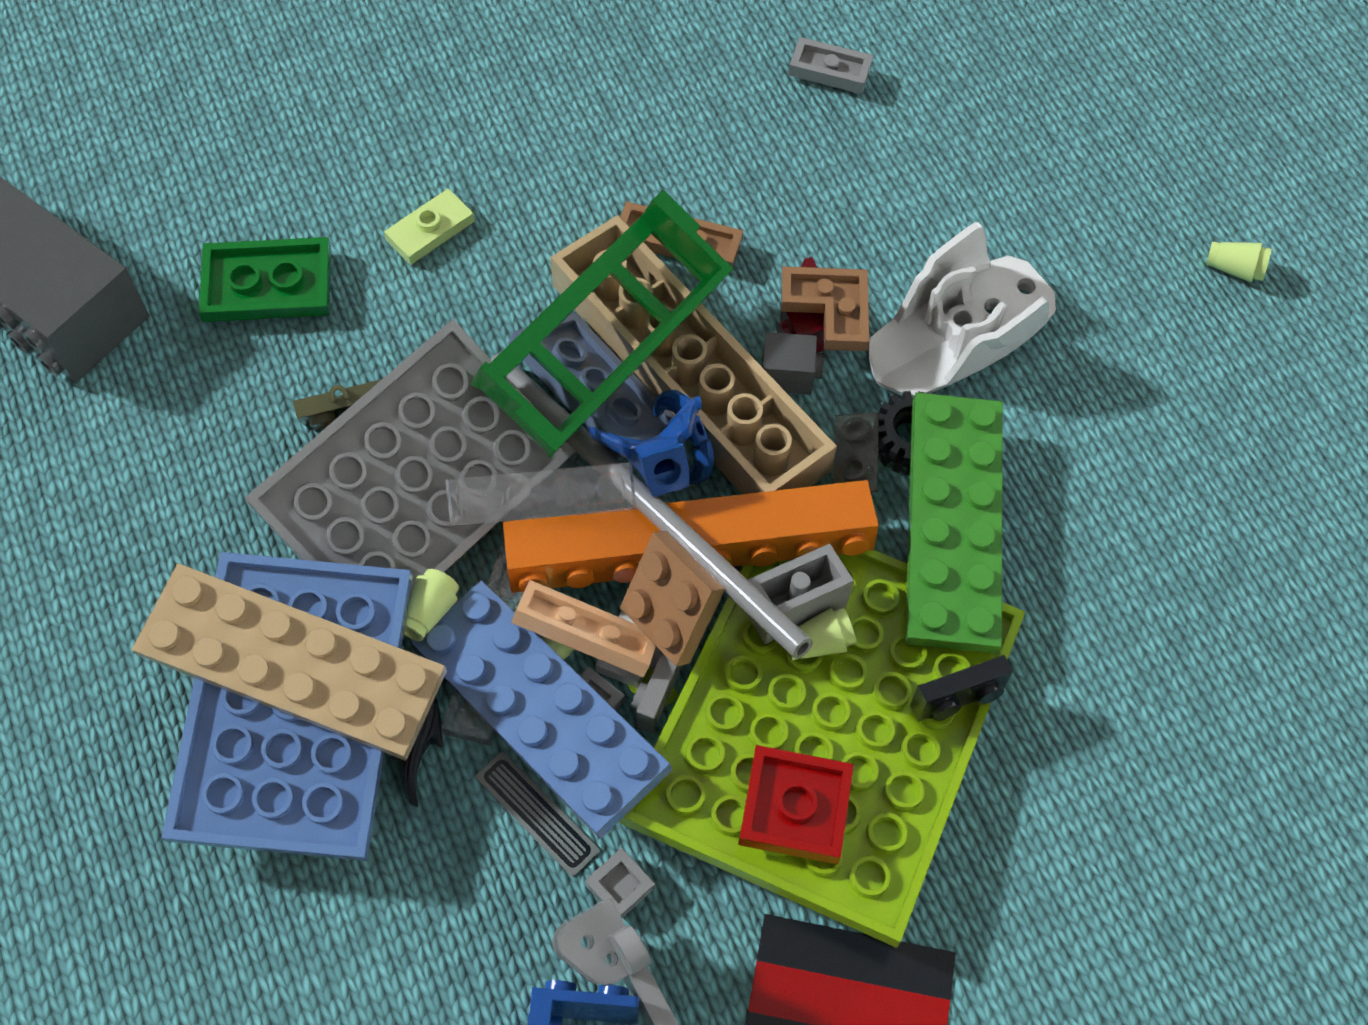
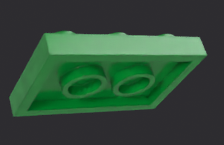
(265, 279)

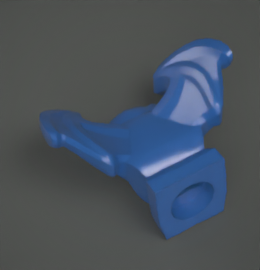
(660, 459)

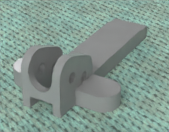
(622, 949)

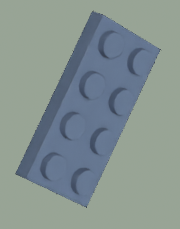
(592, 361)

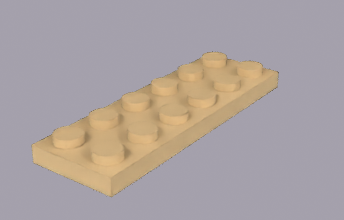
(290, 661)

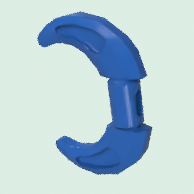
(703, 452)

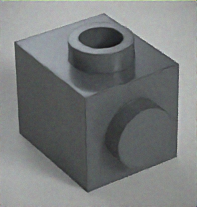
(792, 361)

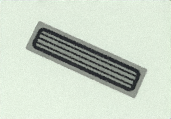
(537, 813)

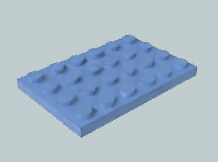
(268, 777)

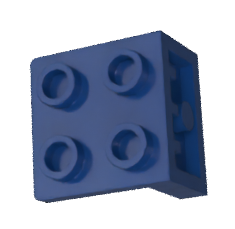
(562, 1001)

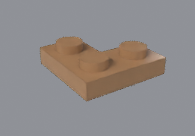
(837, 294)

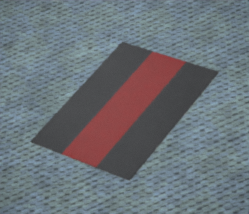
(846, 978)

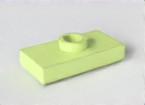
(429, 226)

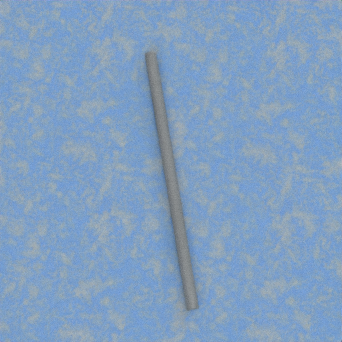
(665, 519)

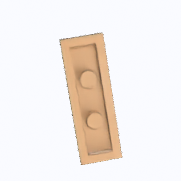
(584, 628)

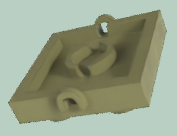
(327, 407)

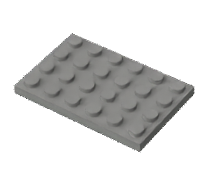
(377, 474)

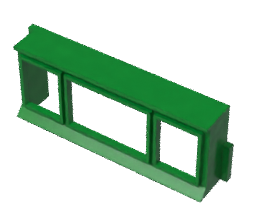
(679, 235)

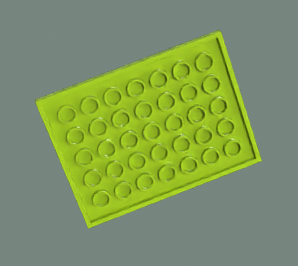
(830, 708)

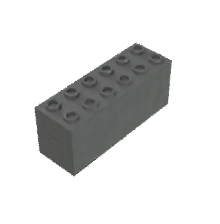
(60, 290)

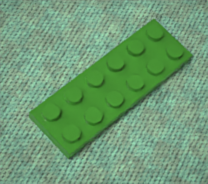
(955, 524)

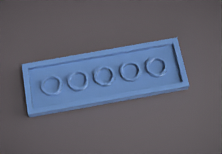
(544, 710)

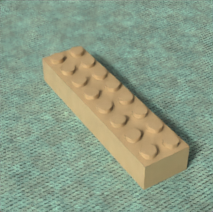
(753, 424)

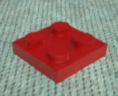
(796, 804)

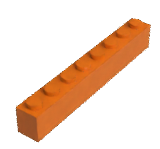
(739, 527)

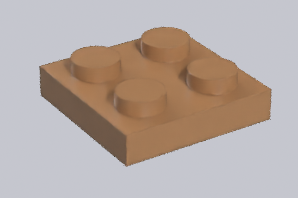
(671, 598)

